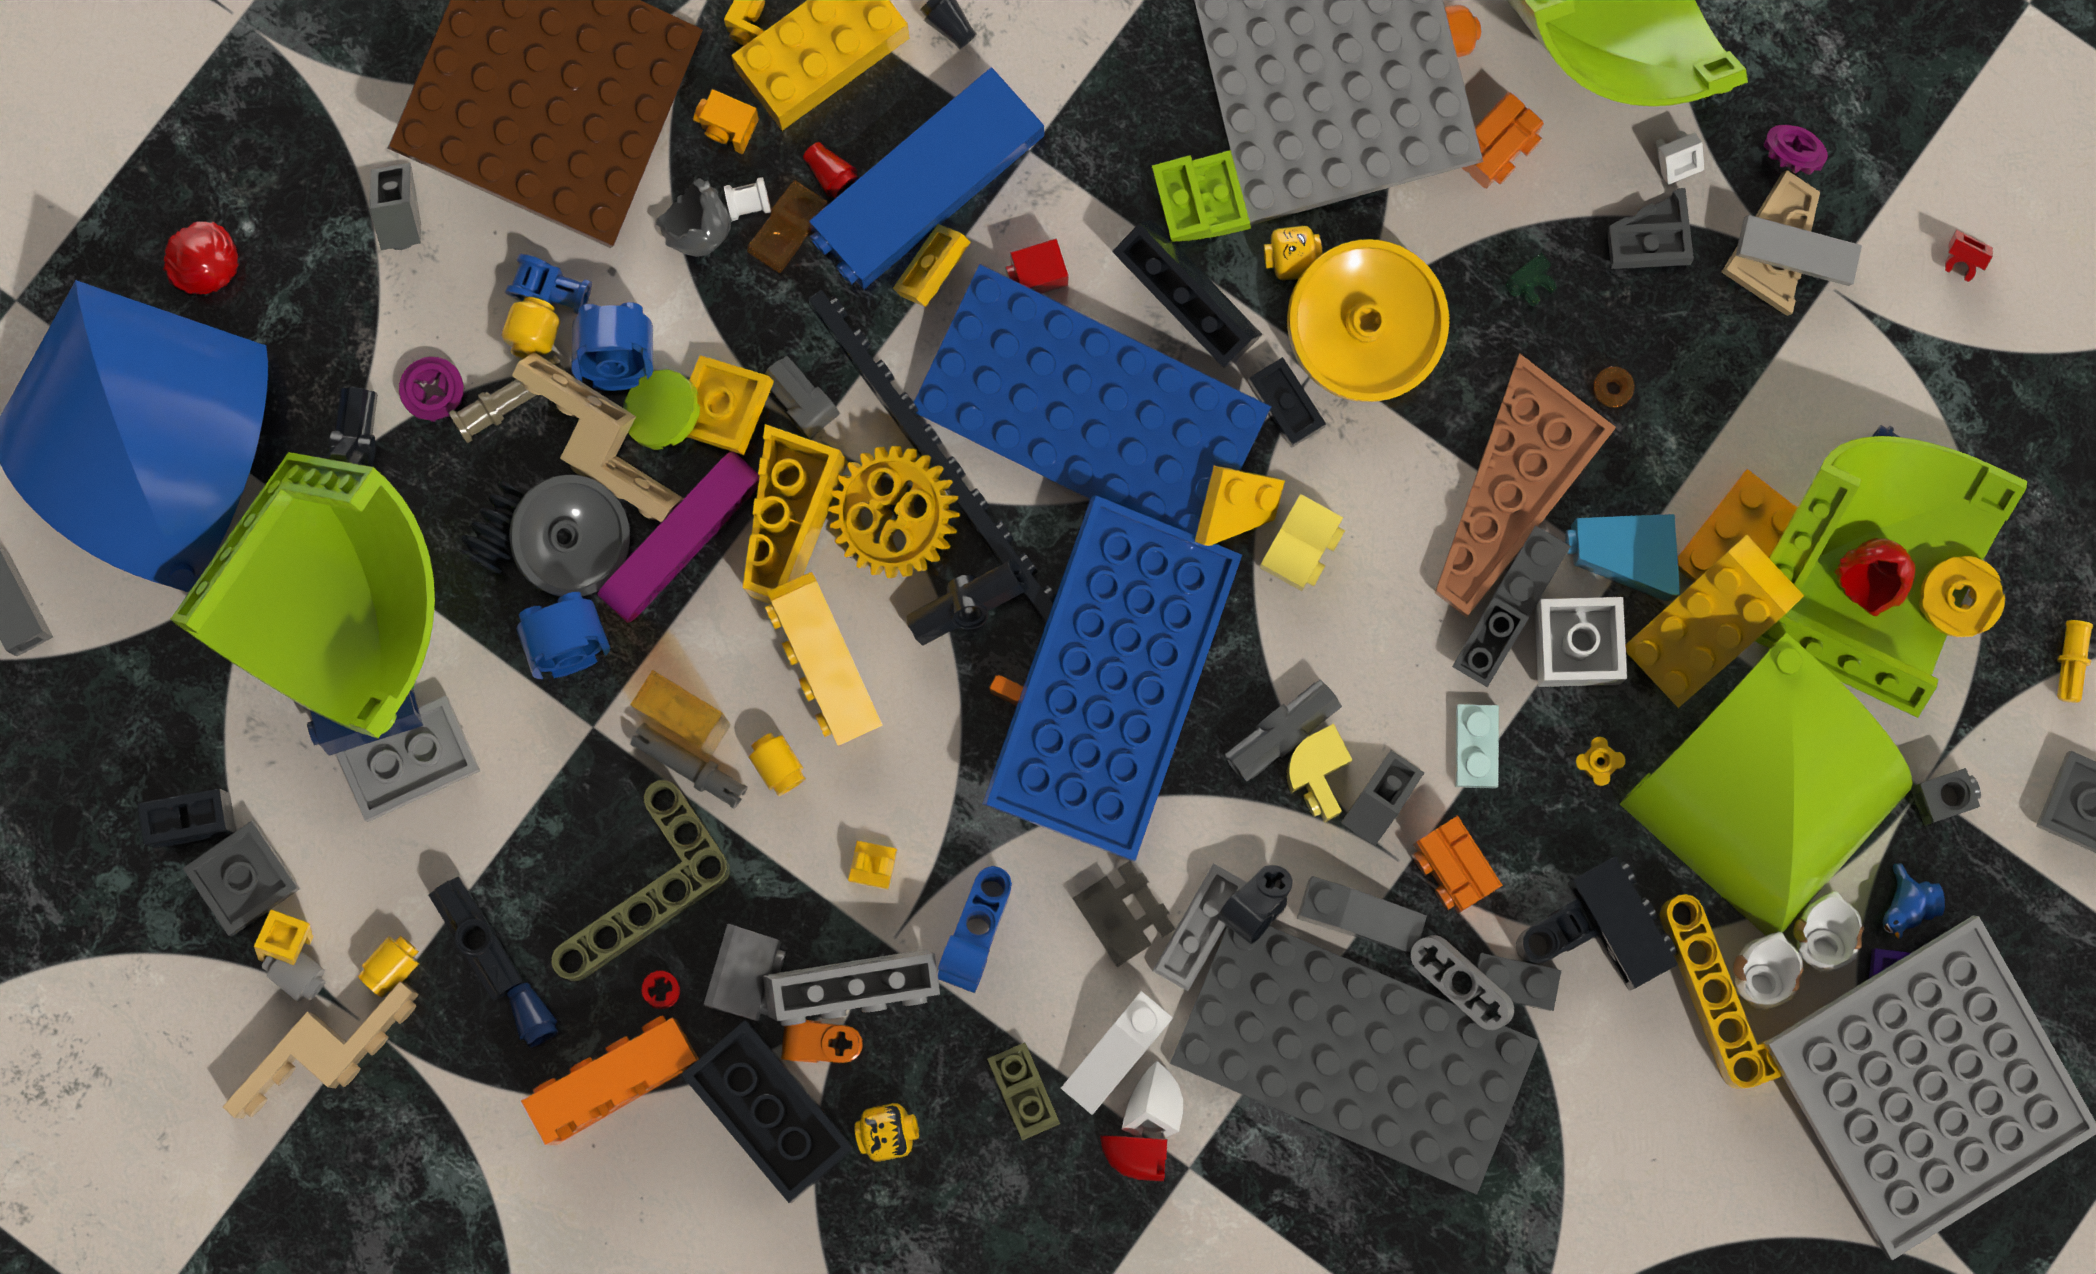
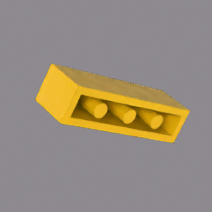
(823, 658)

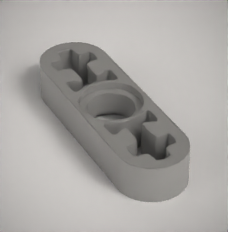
(1475, 1011)

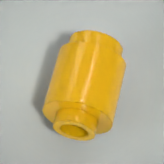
(776, 763)
(389, 965)

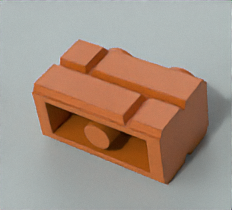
(1502, 137)
(1456, 866)

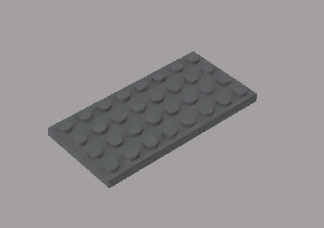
(1355, 1054)

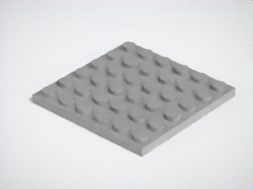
(1336, 97)
(1932, 1087)

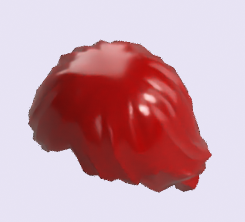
(200, 258)
(1876, 575)

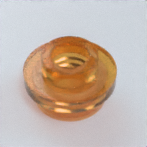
(1622, 378)

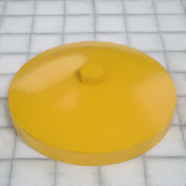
(1368, 320)

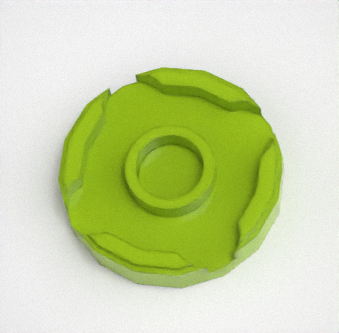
(663, 409)

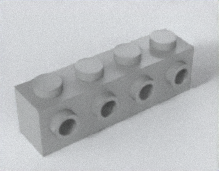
(851, 985)

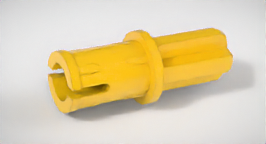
(2074, 661)

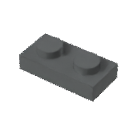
(1522, 981)

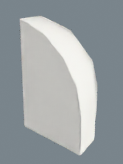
(1154, 1104)

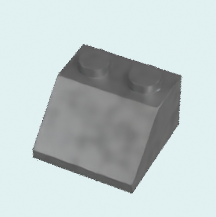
(739, 972)

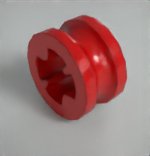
(650, 983)

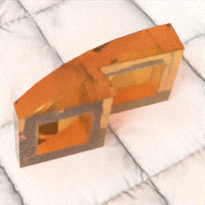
(786, 226)

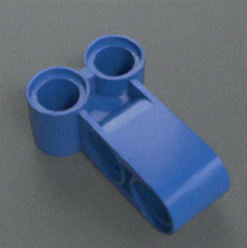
(968, 952)

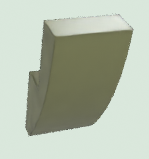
(1023, 1091)

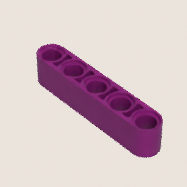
(680, 537)

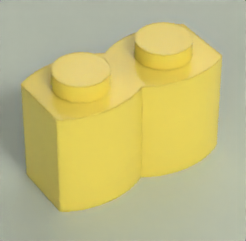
(1302, 542)

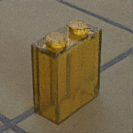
(680, 714)

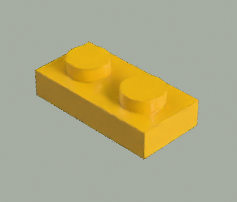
(931, 265)

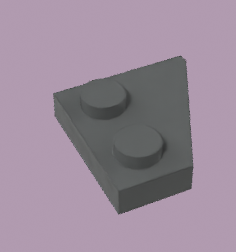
(1654, 236)

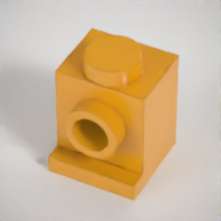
(727, 119)

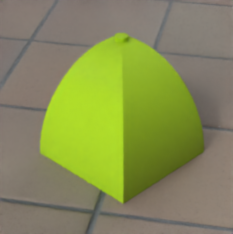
(1634, 48)
(1900, 491)
(322, 593)
(1775, 787)

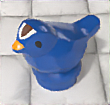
(1912, 903)

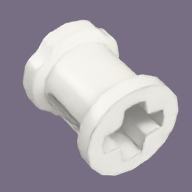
(747, 199)

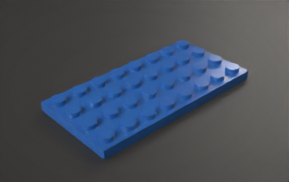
(1085, 402)
(1112, 679)

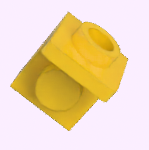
(739, 17)

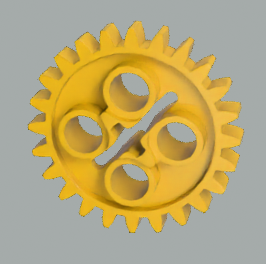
(921, 532)

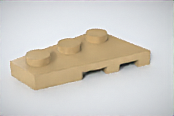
(1791, 204)

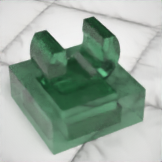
(1530, 276)

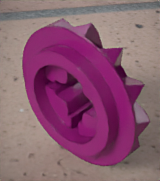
(1807, 150)
(427, 371)

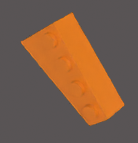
(610, 1082)

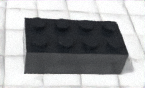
(768, 1111)

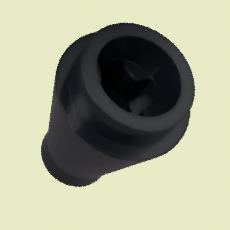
(949, 20)

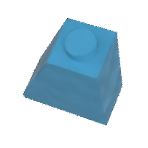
(1629, 551)

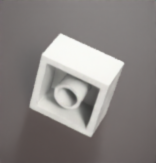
(1580, 642)

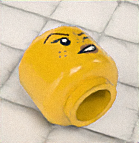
(1292, 251)

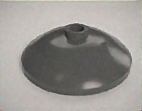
(594, 528)

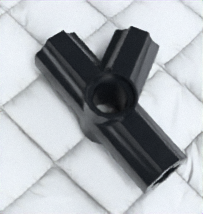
(354, 436)

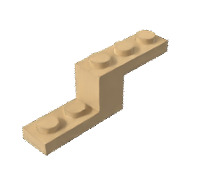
(596, 437)
(322, 1052)

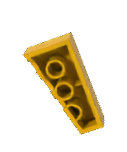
(789, 508)

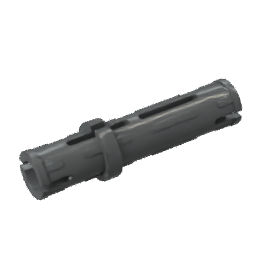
(703, 774)

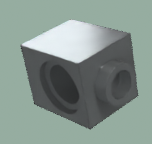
(1929, 800)

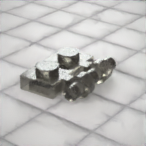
(1112, 920)

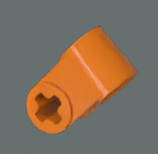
(814, 1040)

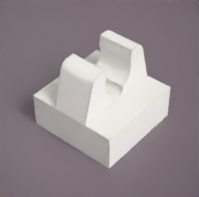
(1680, 157)

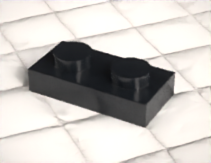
(1290, 404)

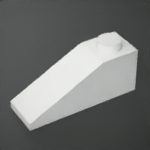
(1116, 1052)

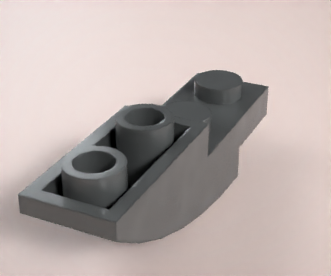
(1511, 606)

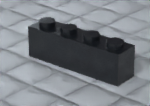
(1187, 293)

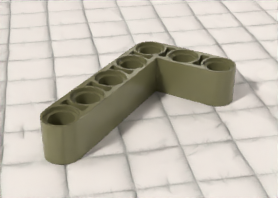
(654, 893)

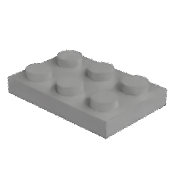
(409, 764)

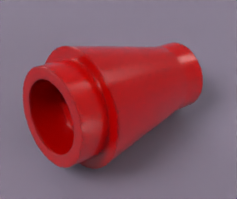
(830, 170)

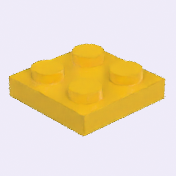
(728, 403)

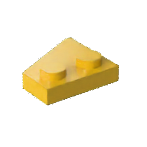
(1237, 503)

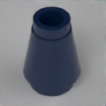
(531, 1016)

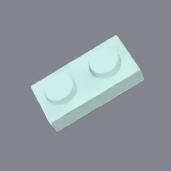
(1477, 746)

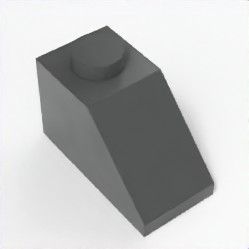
(395, 207)
(1382, 798)

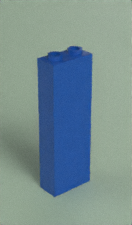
(926, 179)

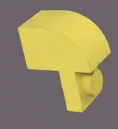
(1311, 762)

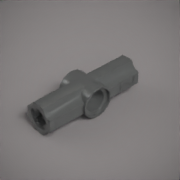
(1283, 731)

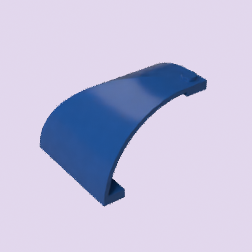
(136, 433)

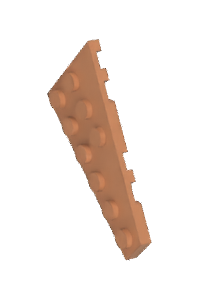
(1528, 464)

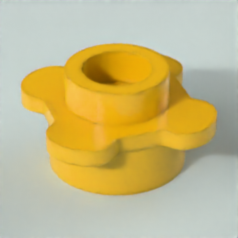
(1588, 761)

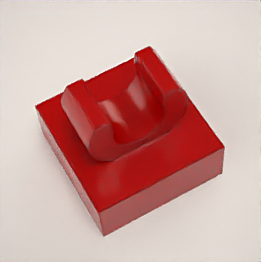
(1968, 250)

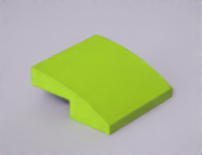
(1201, 197)

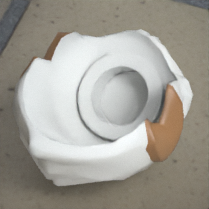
(1828, 933)
(1768, 971)

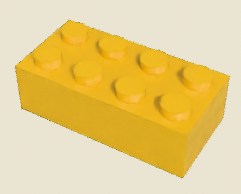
(817, 53)
(1713, 621)

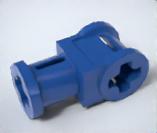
(546, 282)

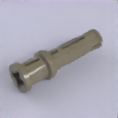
(491, 408)

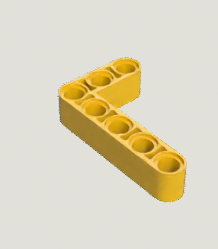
(1727, 1007)

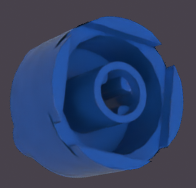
(612, 345)
(562, 636)

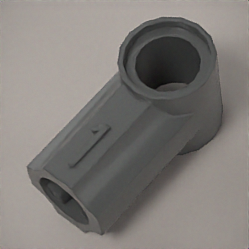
(806, 405)

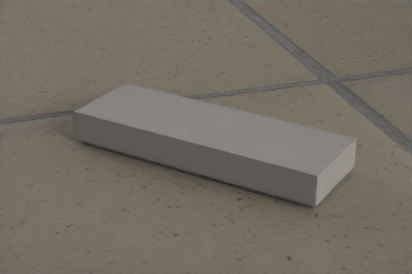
(1798, 250)
(1198, 929)

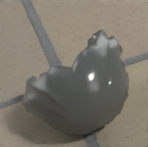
(696, 221)

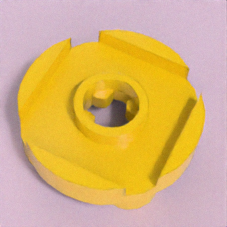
(1985, 592)

